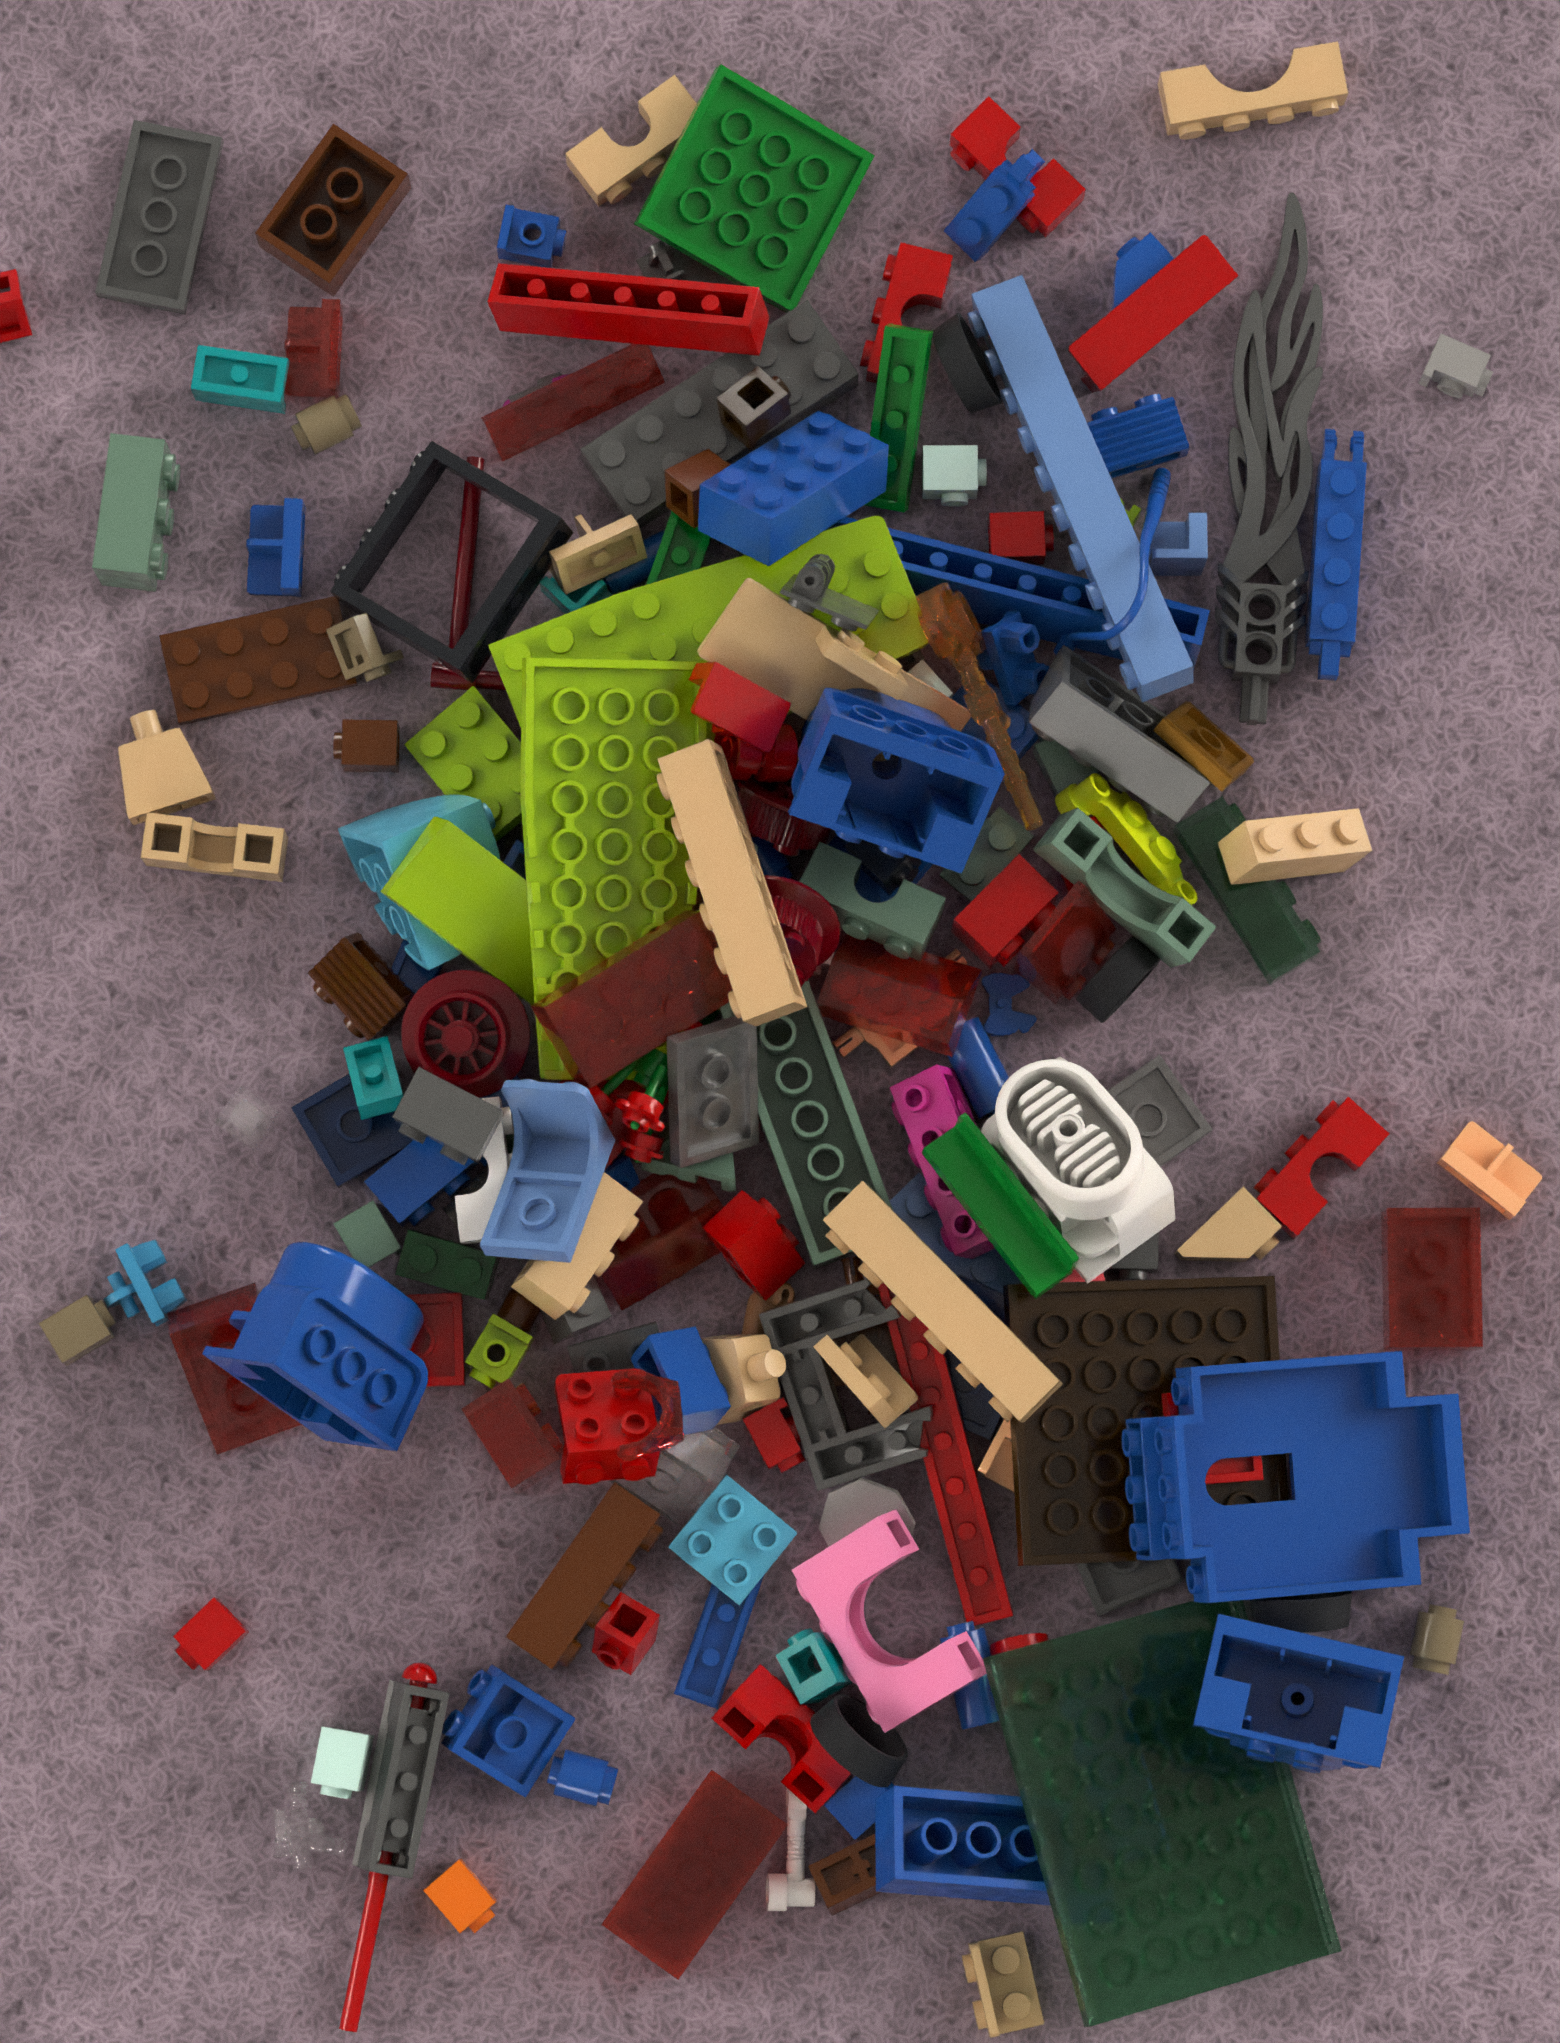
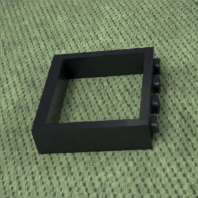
(505, 599)

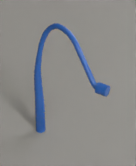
(1154, 509)

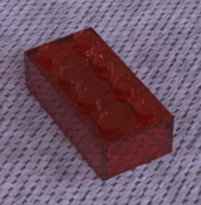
(635, 999)
(694, 1874)

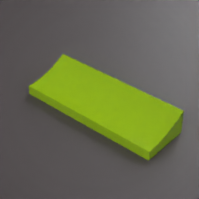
(468, 902)

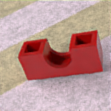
(982, 145)
(915, 279)
(1344, 1134)
(770, 1710)

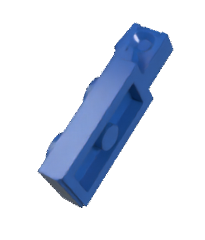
(994, 205)

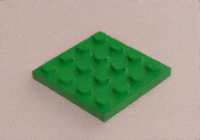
(754, 189)

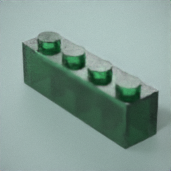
(1256, 910)

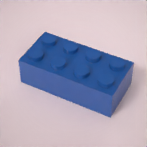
(793, 487)
(956, 1846)

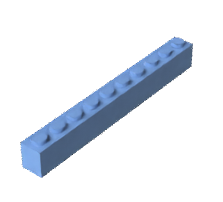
(1079, 485)

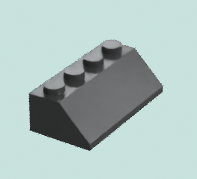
(1114, 733)

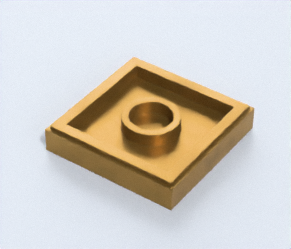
(1204, 745)

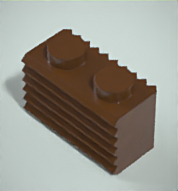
(361, 987)

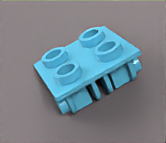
(732, 1539)

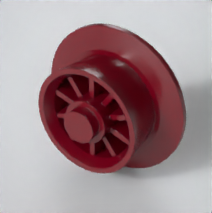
(467, 1031)

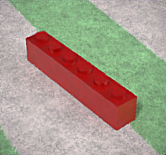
(629, 309)

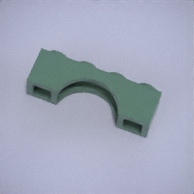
(1154, 917)

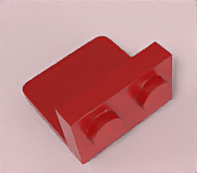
(597, 1422)

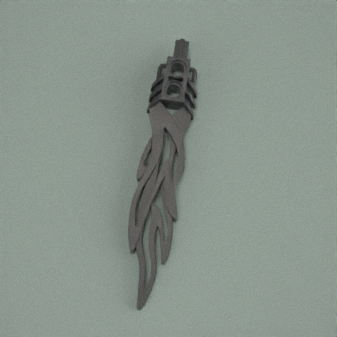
(1280, 545)

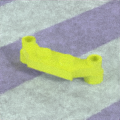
(1131, 830)

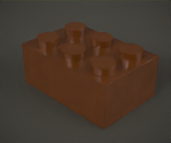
(333, 210)

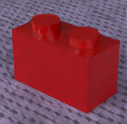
(755, 1244)

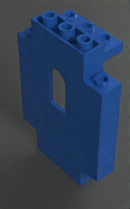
(1363, 1475)

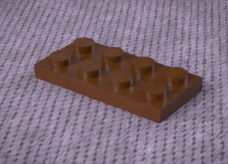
(253, 661)

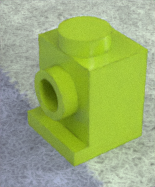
(511, 1339)

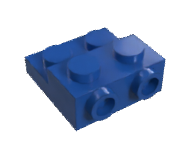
(506, 1729)

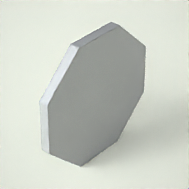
(858, 1504)

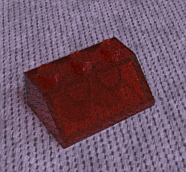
(898, 996)
(666, 1238)

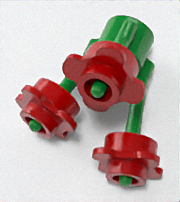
(640, 1110)

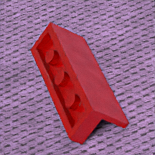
(1151, 313)

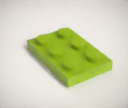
(474, 755)

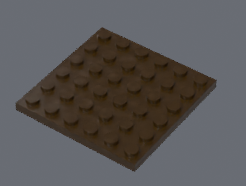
(1116, 1357)

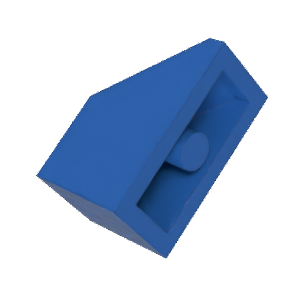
(1136, 265)

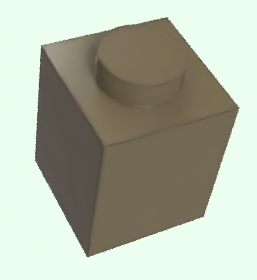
(79, 1328)

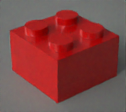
(1005, 912)

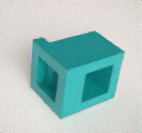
(798, 1665)

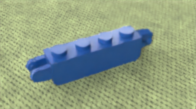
(1335, 554)

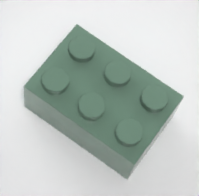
(135, 513)

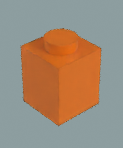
(462, 1898)

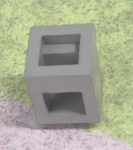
(1457, 368)

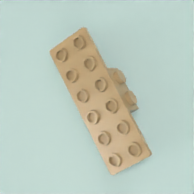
(802, 655)

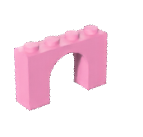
(837, 1587)

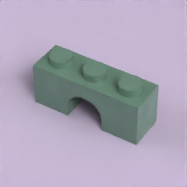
(899, 924)

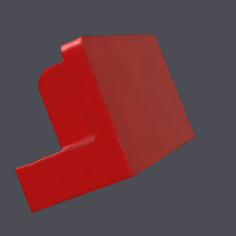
(737, 706)

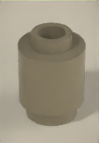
(325, 423)
(1436, 1639)

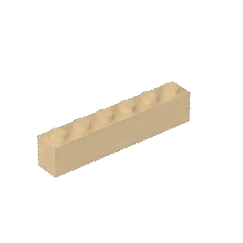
(731, 883)
(942, 1302)

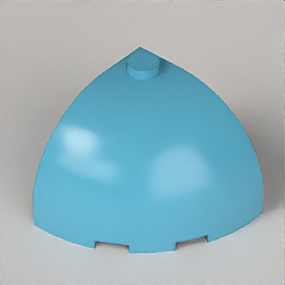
(384, 839)

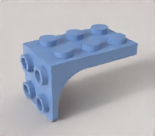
(552, 1171)

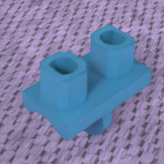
(156, 1301)

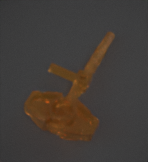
(956, 635)

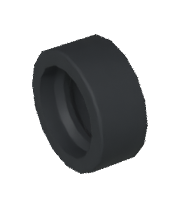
(1117, 979)

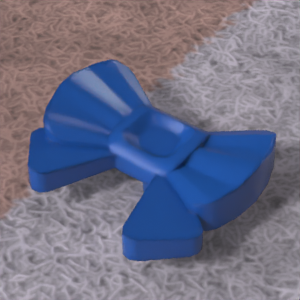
(1002, 1019)

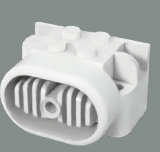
(1080, 1161)

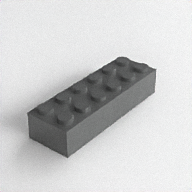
(686, 419)

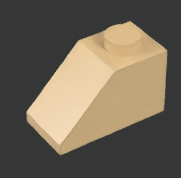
(1233, 1233)

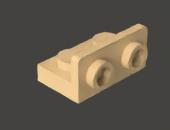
(869, 1377)
(1004, 1984)

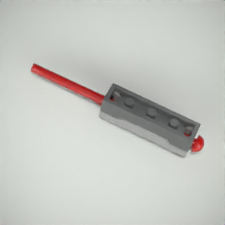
(394, 1808)

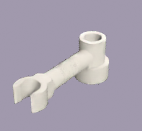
(792, 1887)

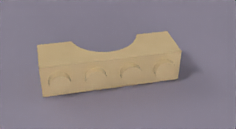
(1198, 101)

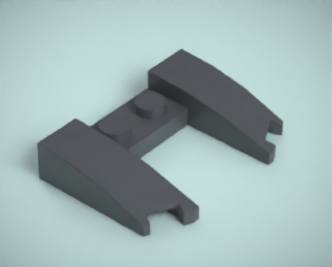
(830, 1446)

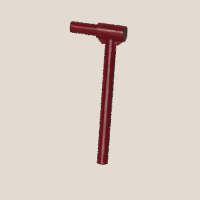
(440, 675)

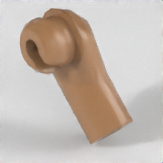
(756, 1305)

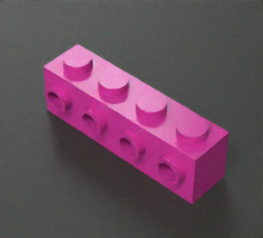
(927, 1109)

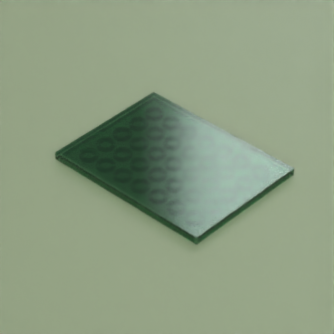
(1154, 1839)

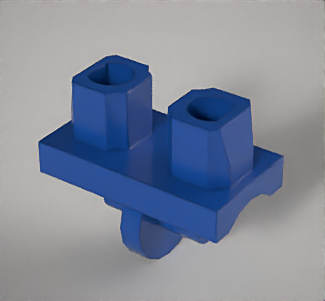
(1012, 658)

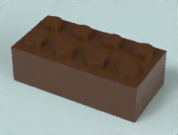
(585, 1576)

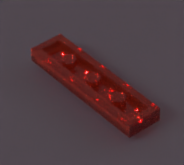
(572, 400)

